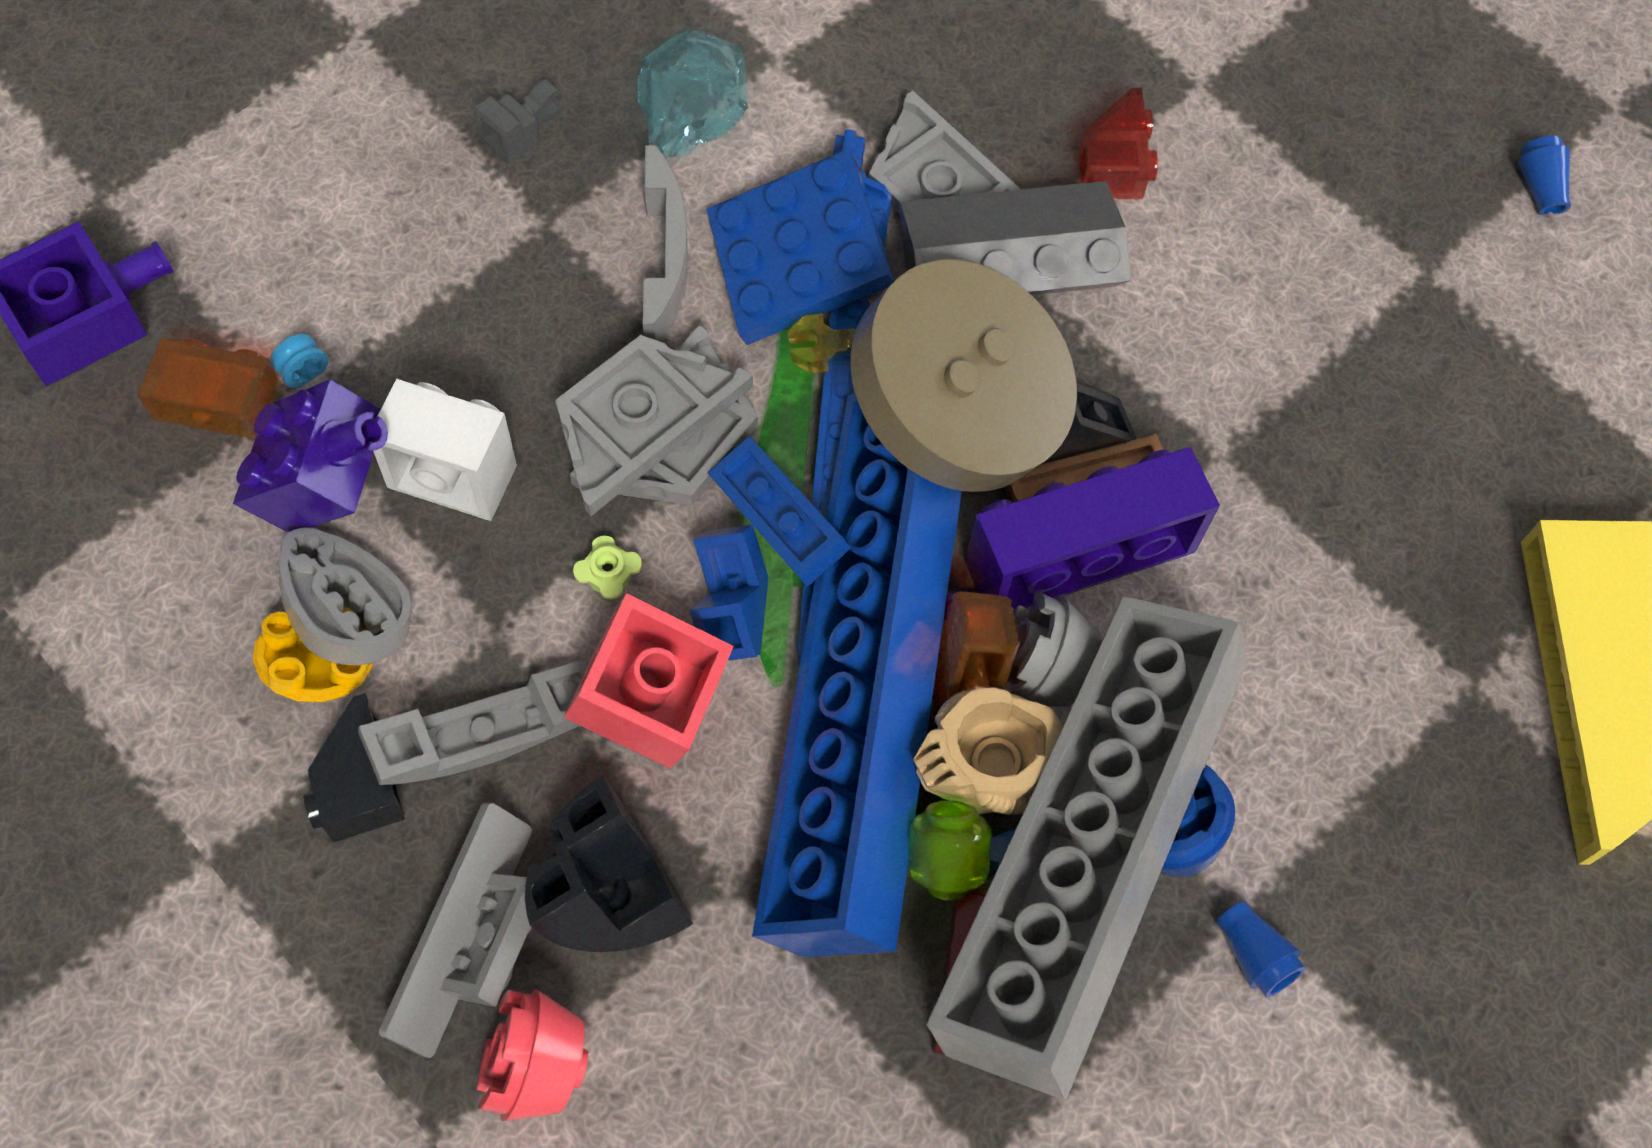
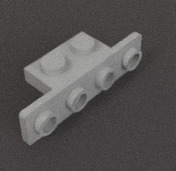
(469, 936)

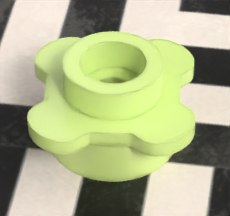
(608, 583)

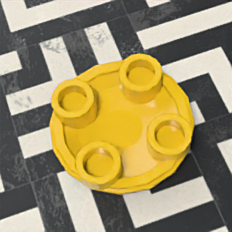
(297, 672)

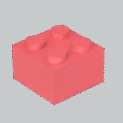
(649, 682)

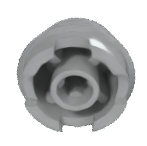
(1053, 651)

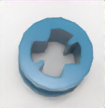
(298, 360)

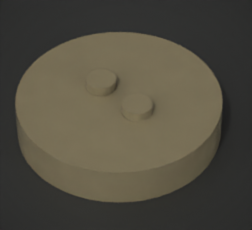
(963, 376)

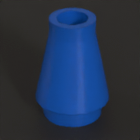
(1547, 173)
(1261, 951)

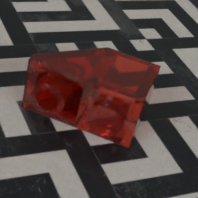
(1118, 148)

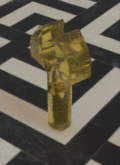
(828, 343)

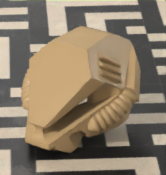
(988, 750)

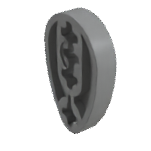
(320, 615)

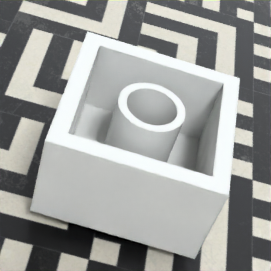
(445, 449)

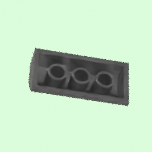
(1035, 236)

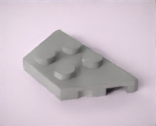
(932, 159)
(639, 412)
(684, 472)

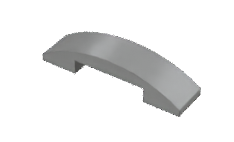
(664, 198)
(473, 734)

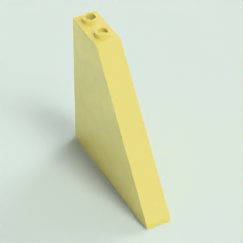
(1596, 654)

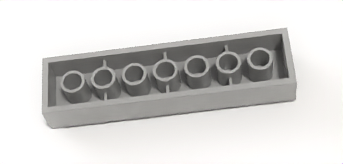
(1090, 847)

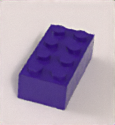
(1092, 528)

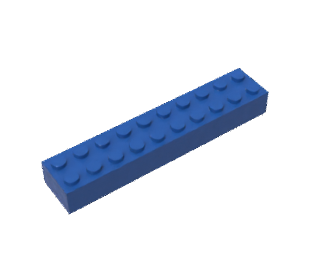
(859, 709)

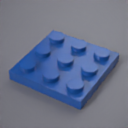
(799, 246)

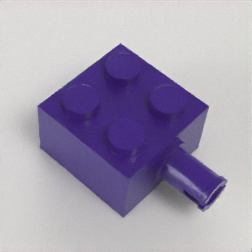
(70, 303)
(310, 457)

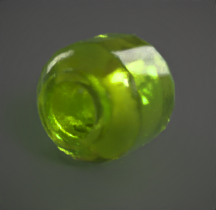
(949, 849)

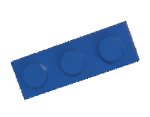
(779, 511)

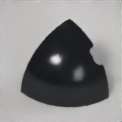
(601, 880)

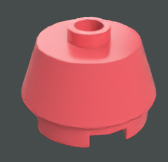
(532, 1058)

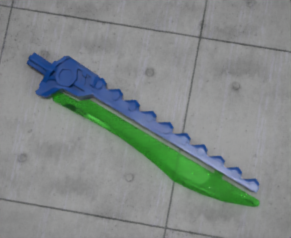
(787, 440)

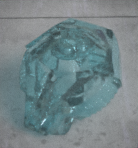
(692, 91)

